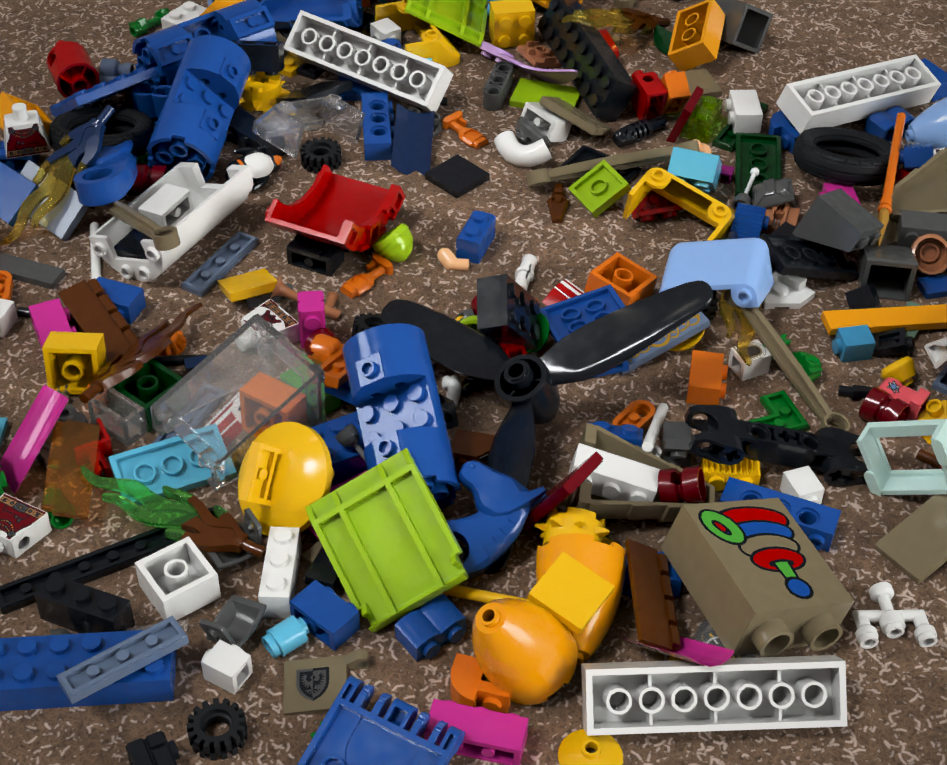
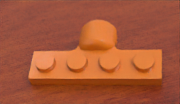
(329, 355)

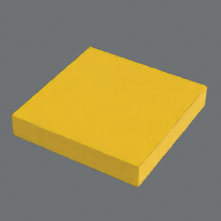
(248, 285)
(571, 592)

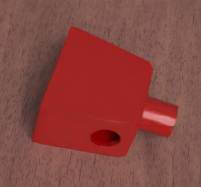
(650, 96)

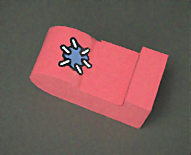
(915, 399)

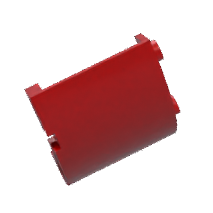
(339, 211)

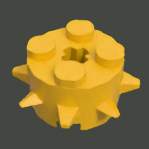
(262, 91)
(574, 521)

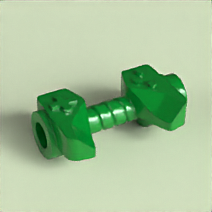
(140, 26)

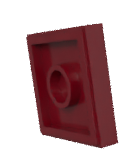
(687, 111)

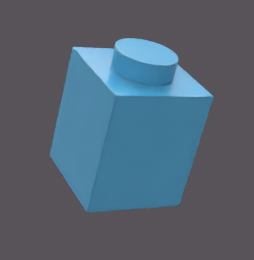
(854, 343)

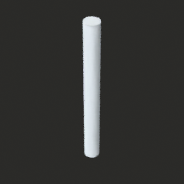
(95, 259)
(655, 427)

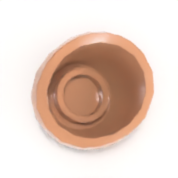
(931, 254)

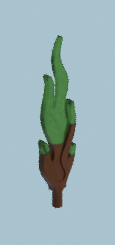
(179, 516)

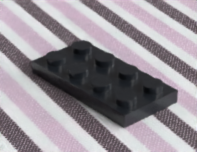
(808, 259)

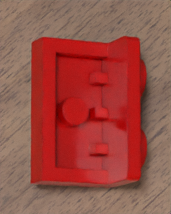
(654, 205)

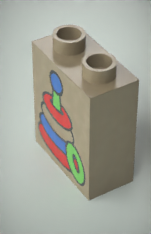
(756, 576)

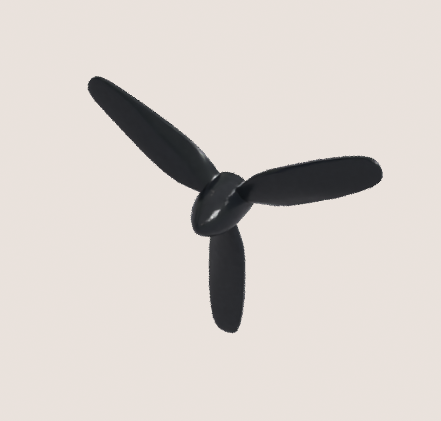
(531, 382)

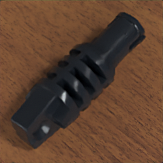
(638, 131)

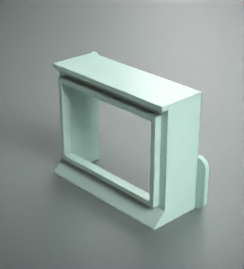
(884, 480)

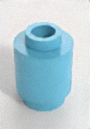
(286, 636)

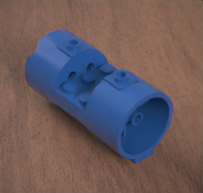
(166, 47)
(200, 104)
(401, 404)

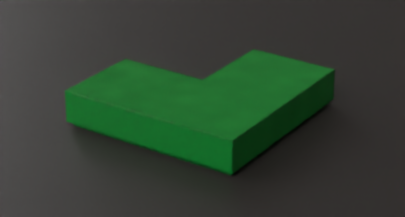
(781, 412)

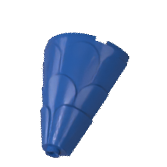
(342, 12)

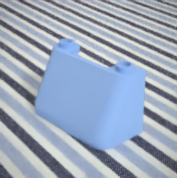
(724, 264)

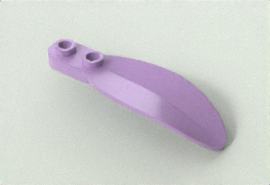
(555, 76)

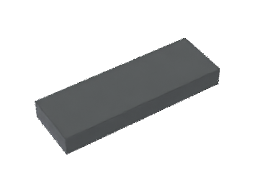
(31, 271)

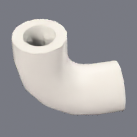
(520, 154)

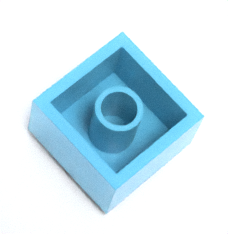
(696, 168)

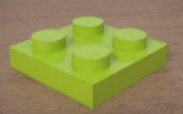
(599, 188)

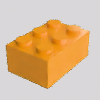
(696, 35)

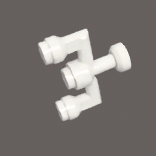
(890, 620)

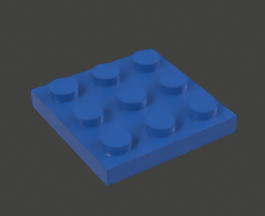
(580, 310)

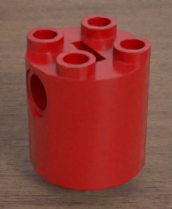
(71, 68)

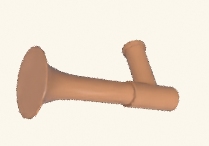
(284, 291)

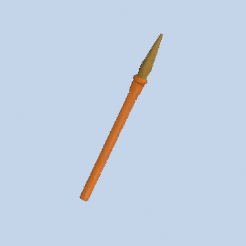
(885, 205)

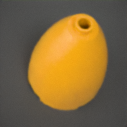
(604, 560)
(523, 649)

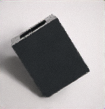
(863, 298)

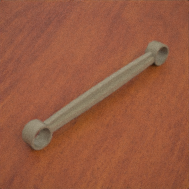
(619, 162)
(164, 237)
(791, 367)

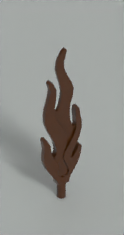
(138, 353)

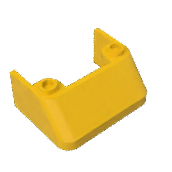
(434, 41)
(686, 197)

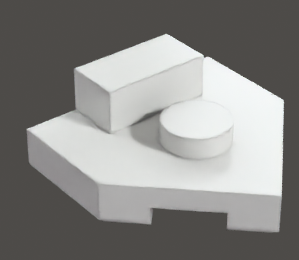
(788, 292)

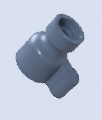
(112, 68)

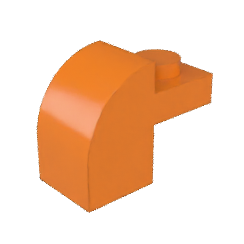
(471, 689)

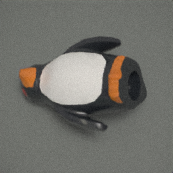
(261, 164)

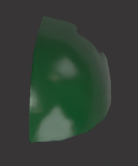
(662, 38)

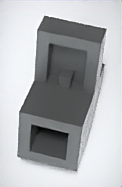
(675, 443)

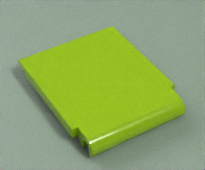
(459, 17)
(388, 540)

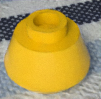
(902, 370)

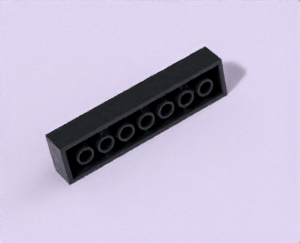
(579, 47)

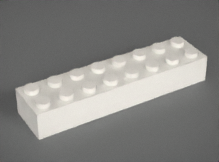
(368, 61)
(857, 93)
(724, 697)

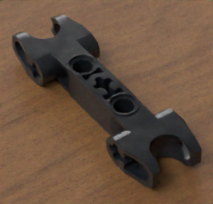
(734, 439)

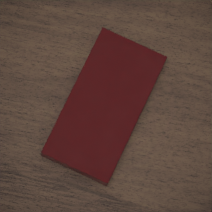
(562, 490)

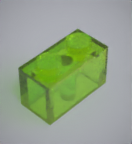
(704, 119)

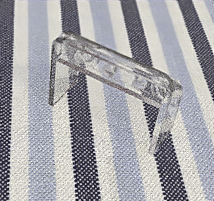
(287, 121)

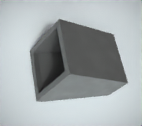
(744, 24)
(839, 223)
(890, 270)

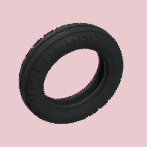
(127, 121)
(821, 151)

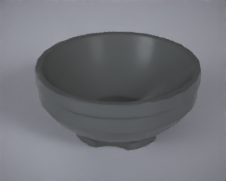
(529, 133)

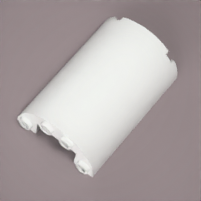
(210, 206)

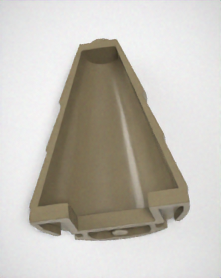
(923, 188)
(632, 510)

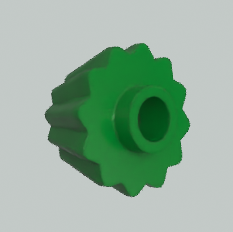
(810, 364)

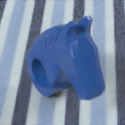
(108, 176)
(500, 515)

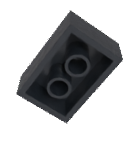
(507, 312)

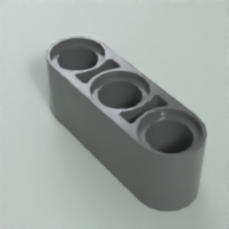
(498, 86)

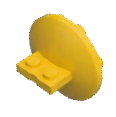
(284, 474)

